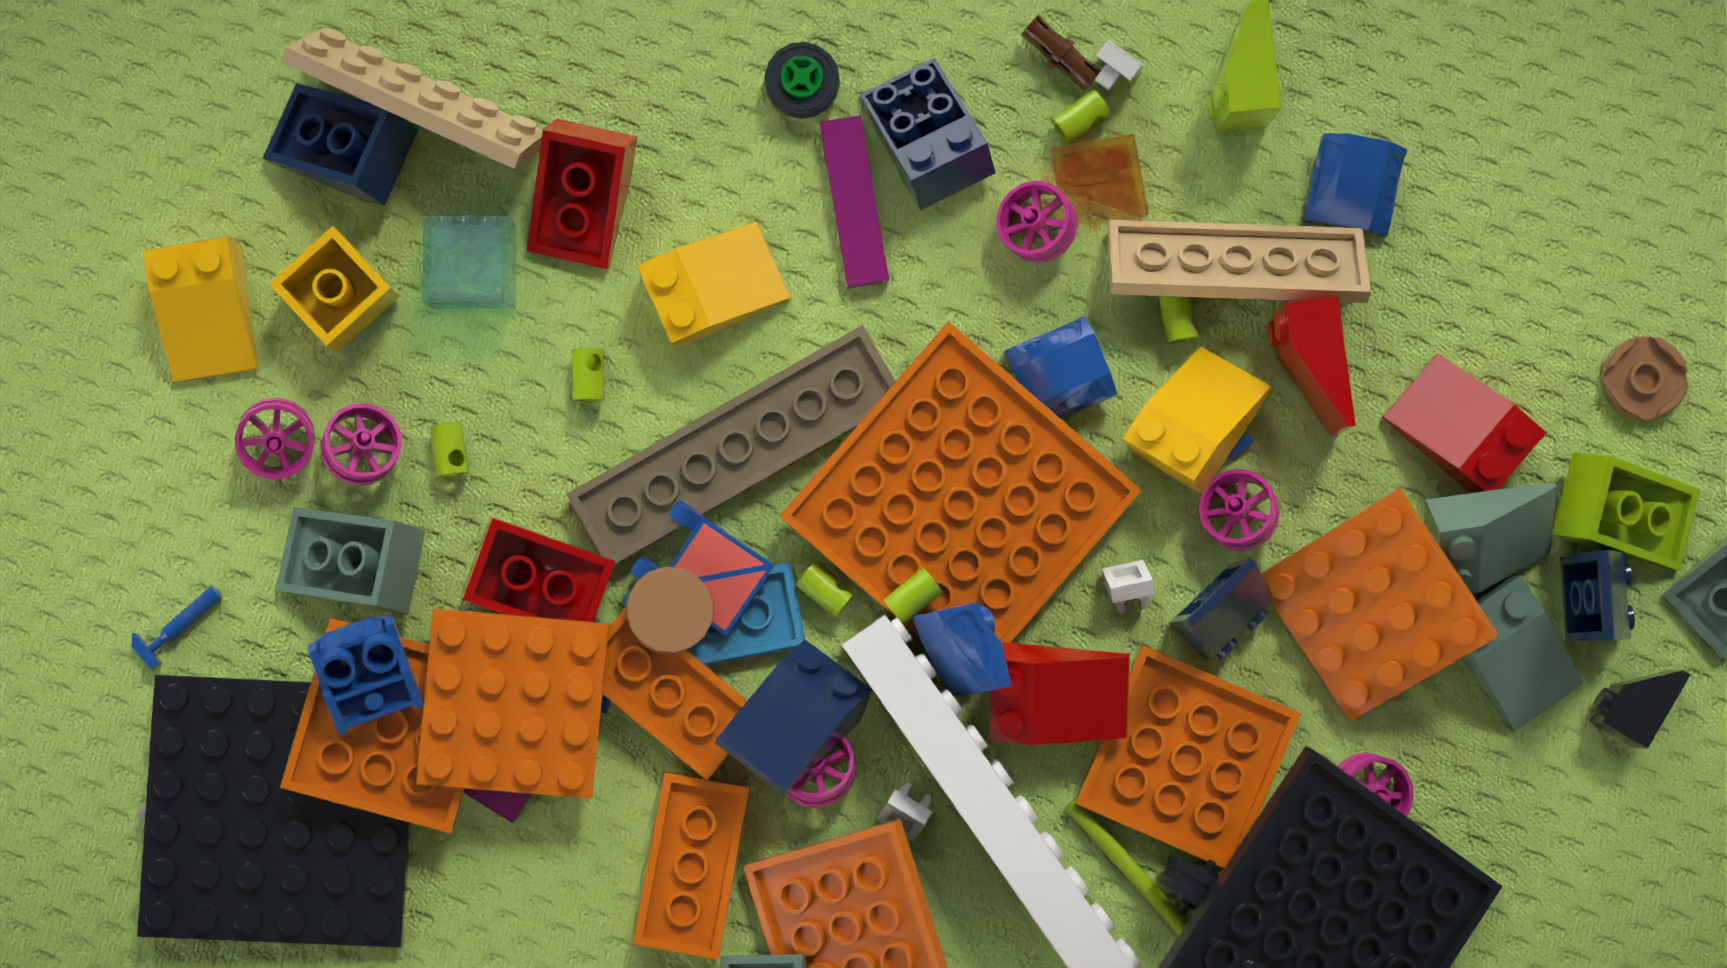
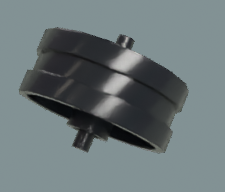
(1187, 881)

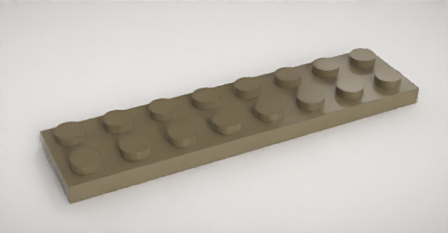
(733, 446)

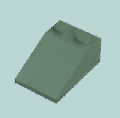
(1493, 531)
(351, 559)
(1703, 597)
(1527, 661)

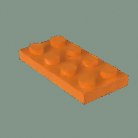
(670, 697)
(691, 865)

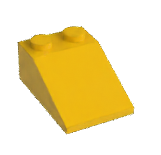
(713, 284)
(202, 308)
(1196, 418)

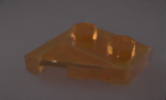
(1102, 173)

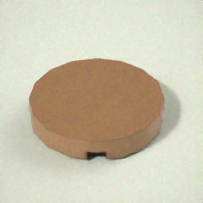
(1644, 378)
(669, 610)

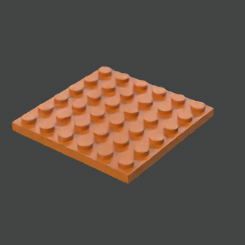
(961, 481)

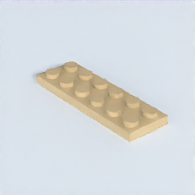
(415, 97)
(1237, 261)

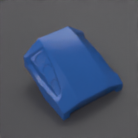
(1354, 182)
(1064, 368)
(964, 648)
(364, 672)

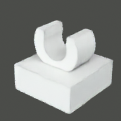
(1118, 63)
(1127, 583)
(912, 814)

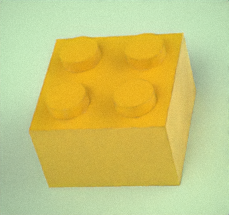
(334, 289)

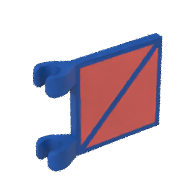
(720, 561)

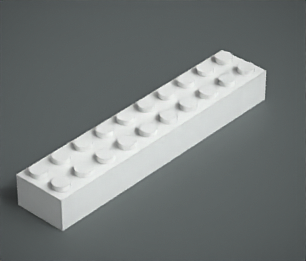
(983, 800)

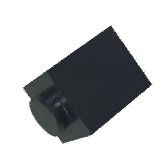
(1638, 706)

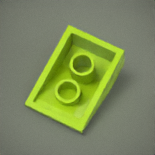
(1247, 83)
(1626, 510)

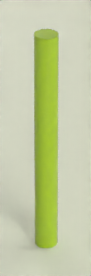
(1127, 866)

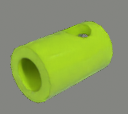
(1080, 116)
(1178, 318)
(588, 375)
(449, 449)
(825, 589)
(913, 596)

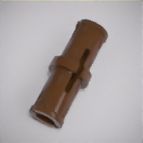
(1060, 52)

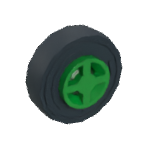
(793, 67)

